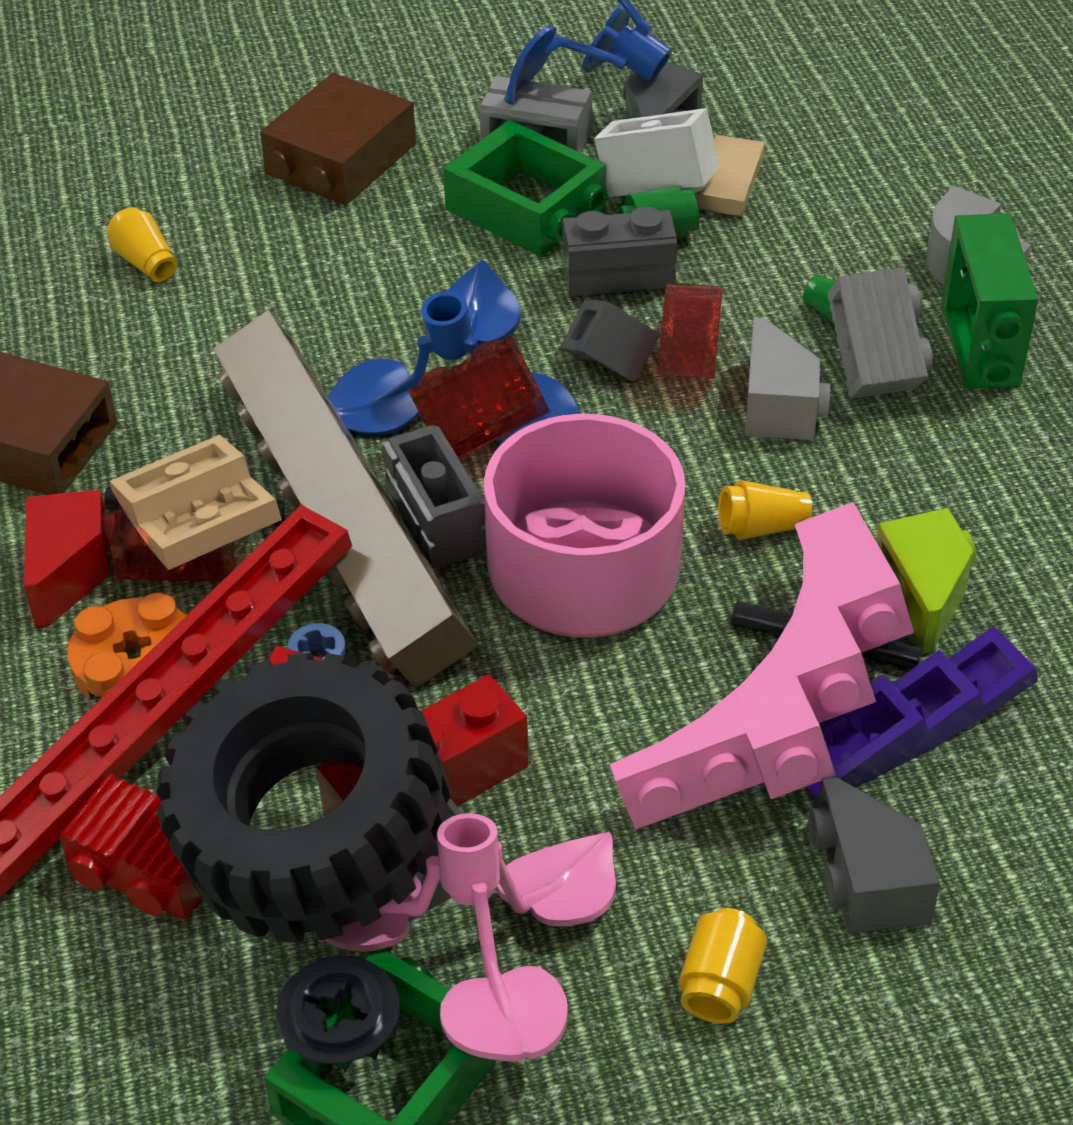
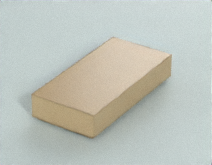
(733, 182)

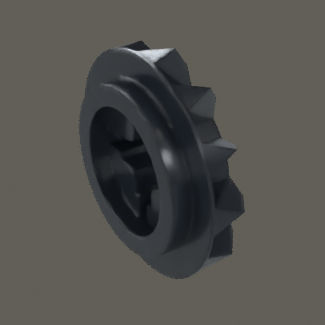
(325, 987)

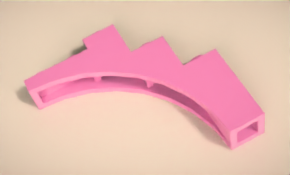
(812, 674)

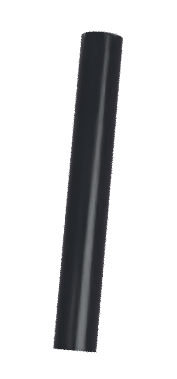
(774, 622)

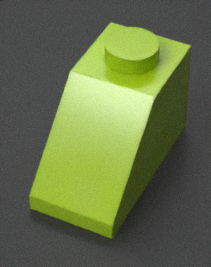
(932, 566)

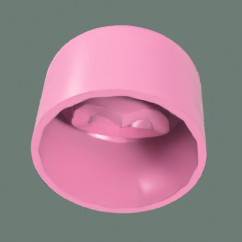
(584, 524)

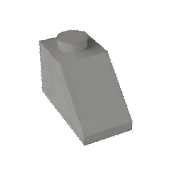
(783, 386)

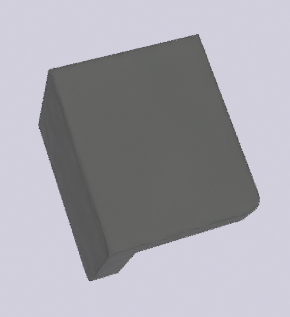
(610, 338)

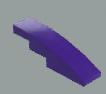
(925, 708)

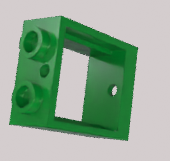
(478, 175)
(992, 304)
(303, 1098)

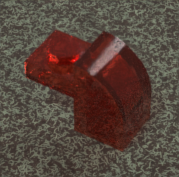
(690, 330)

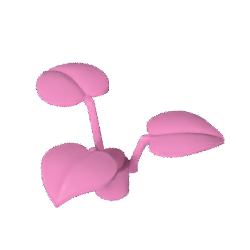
(562, 886)

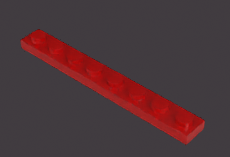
(163, 686)

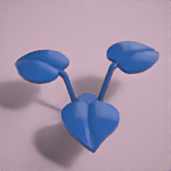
(615, 44)
(472, 311)

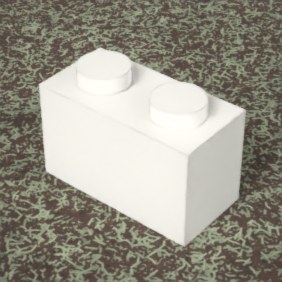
(658, 152)

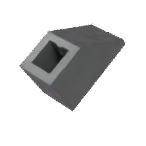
(875, 859)

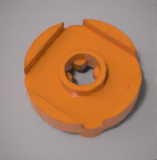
(107, 631)

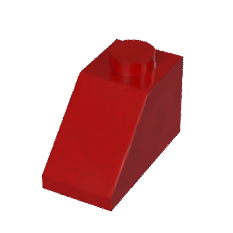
(65, 551)

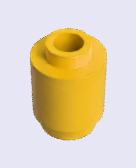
(722, 965)

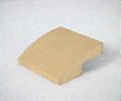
(195, 501)

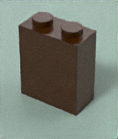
(338, 138)
(49, 423)

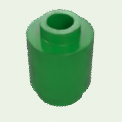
(680, 202)

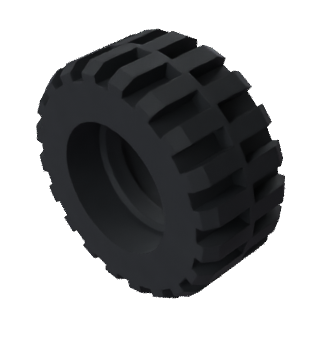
(263, 732)

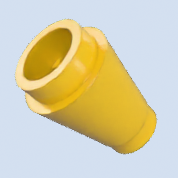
(141, 243)
(761, 509)

